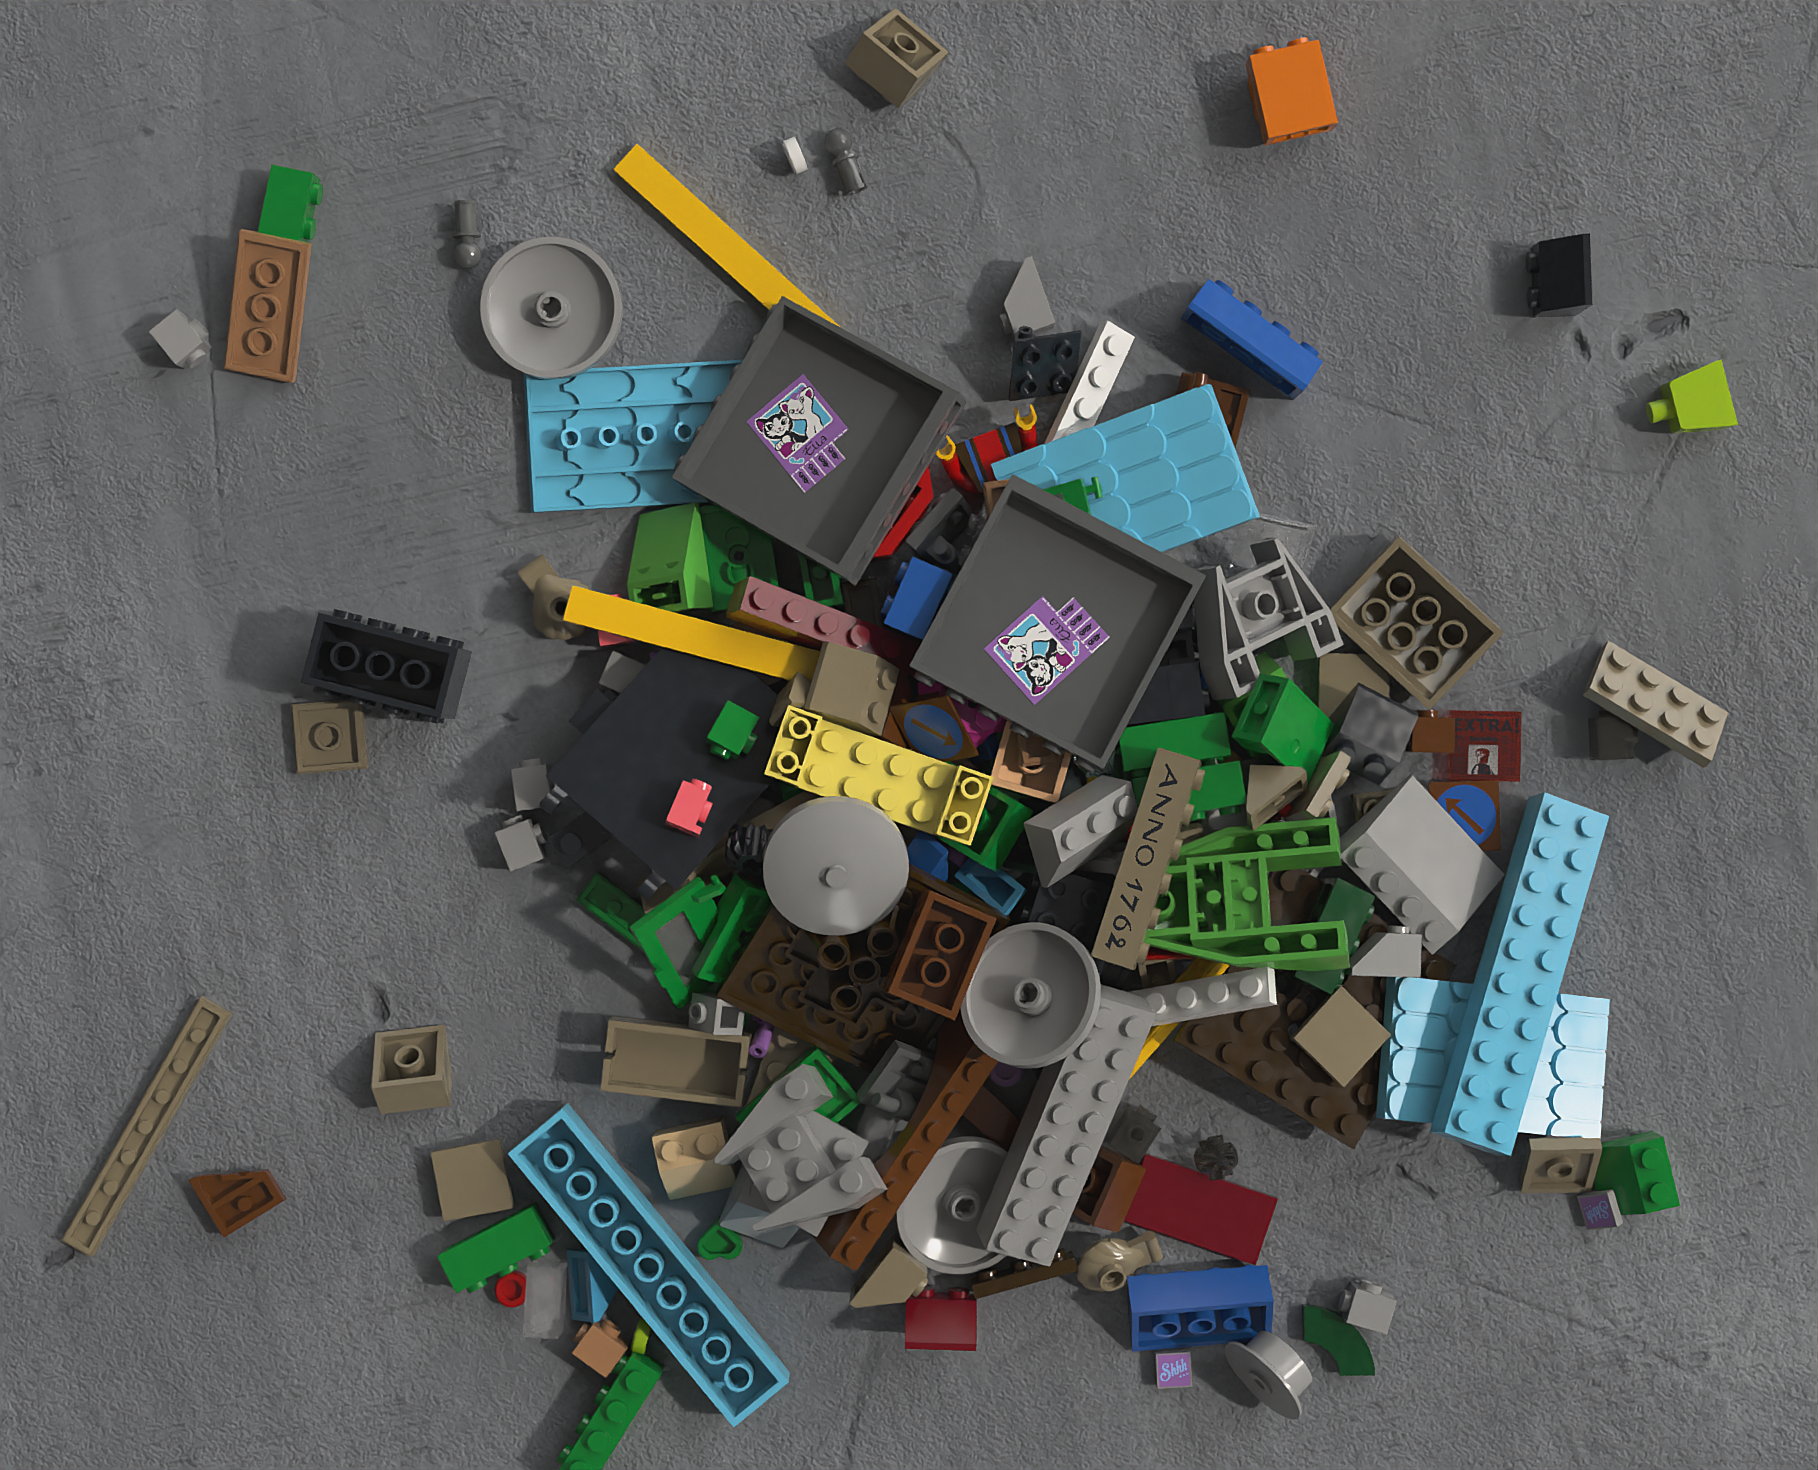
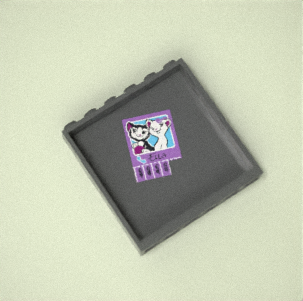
(818, 439)
(1056, 624)

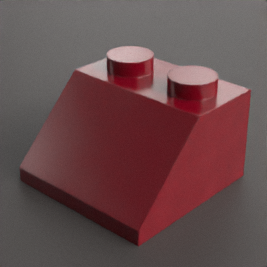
(941, 1320)

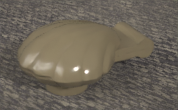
(549, 594)
(1111, 1260)

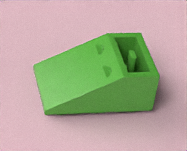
(670, 561)

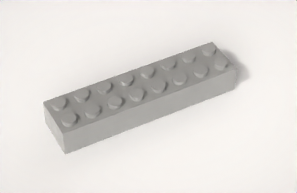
(1064, 1133)

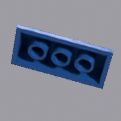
(1252, 339)
(1199, 1307)

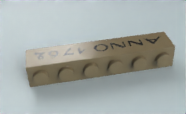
(1147, 858)

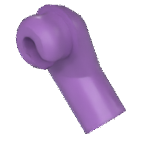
(761, 1038)

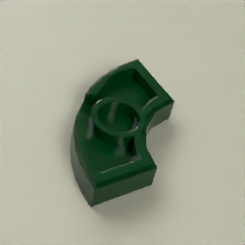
(1340, 1338)

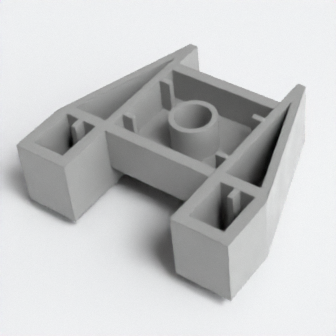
(1254, 610)
(789, 1160)

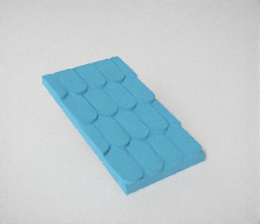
(616, 434)
(1161, 469)
(1424, 1028)

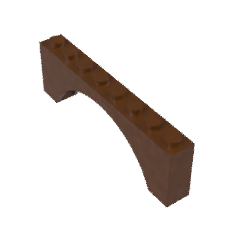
(953, 1082)

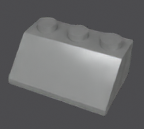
(1080, 827)

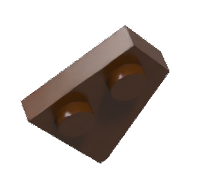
(237, 1196)

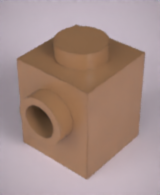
(600, 1345)

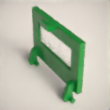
(676, 935)

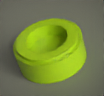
(641, 1337)

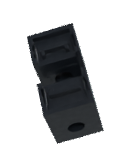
(1176, 684)

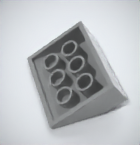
(1420, 863)

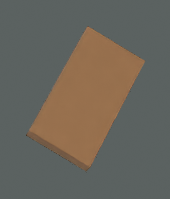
(267, 305)

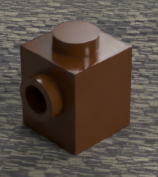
(1432, 733)

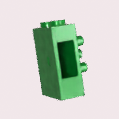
(1282, 725)

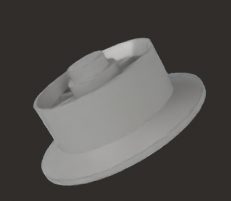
(1271, 1372)

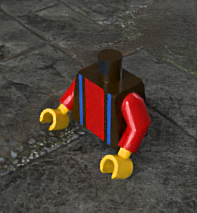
(971, 460)

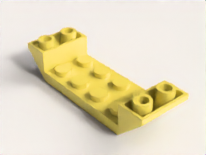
(898, 781)

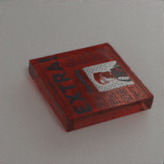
(1486, 746)

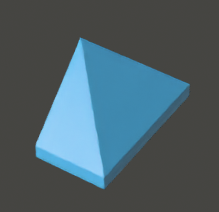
(993, 887)
(589, 1286)

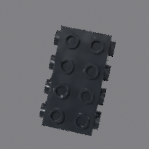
(386, 666)
(1070, 904)

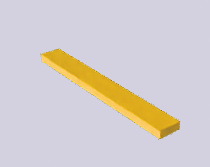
(709, 232)
(689, 635)

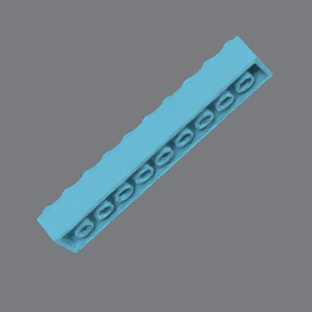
(1519, 974)
(650, 1265)

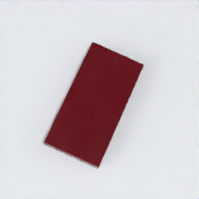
(1201, 1211)

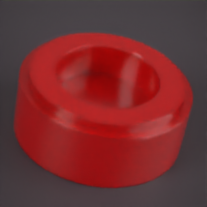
(511, 1289)

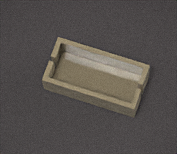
(675, 1062)

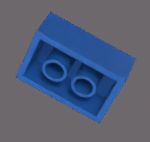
(916, 600)

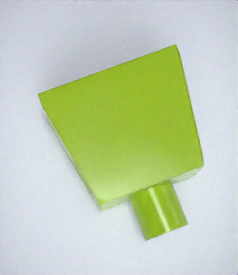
(1695, 401)

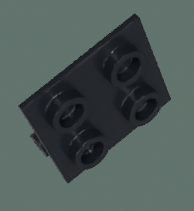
(1043, 363)

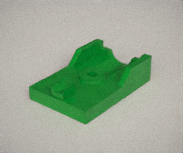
(722, 539)
(739, 910)
(843, 1093)

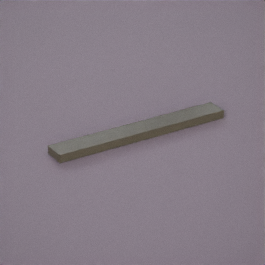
(147, 1126)

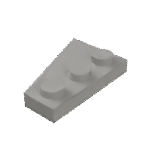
(840, 1147)

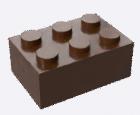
(939, 954)

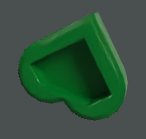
(719, 1242)

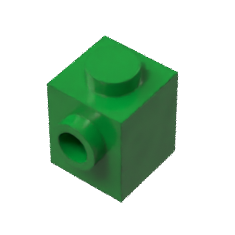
(732, 732)

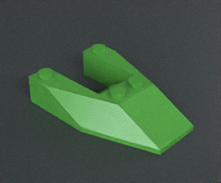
(1222, 901)

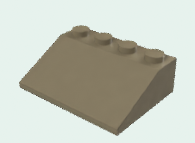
(1414, 622)

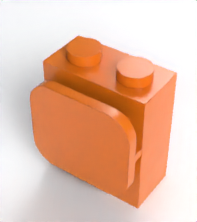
(1290, 91)

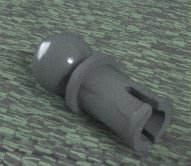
(839, 143)
(467, 252)

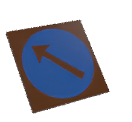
(934, 728)
(1473, 807)

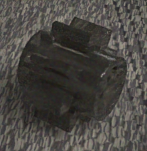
(1216, 1157)

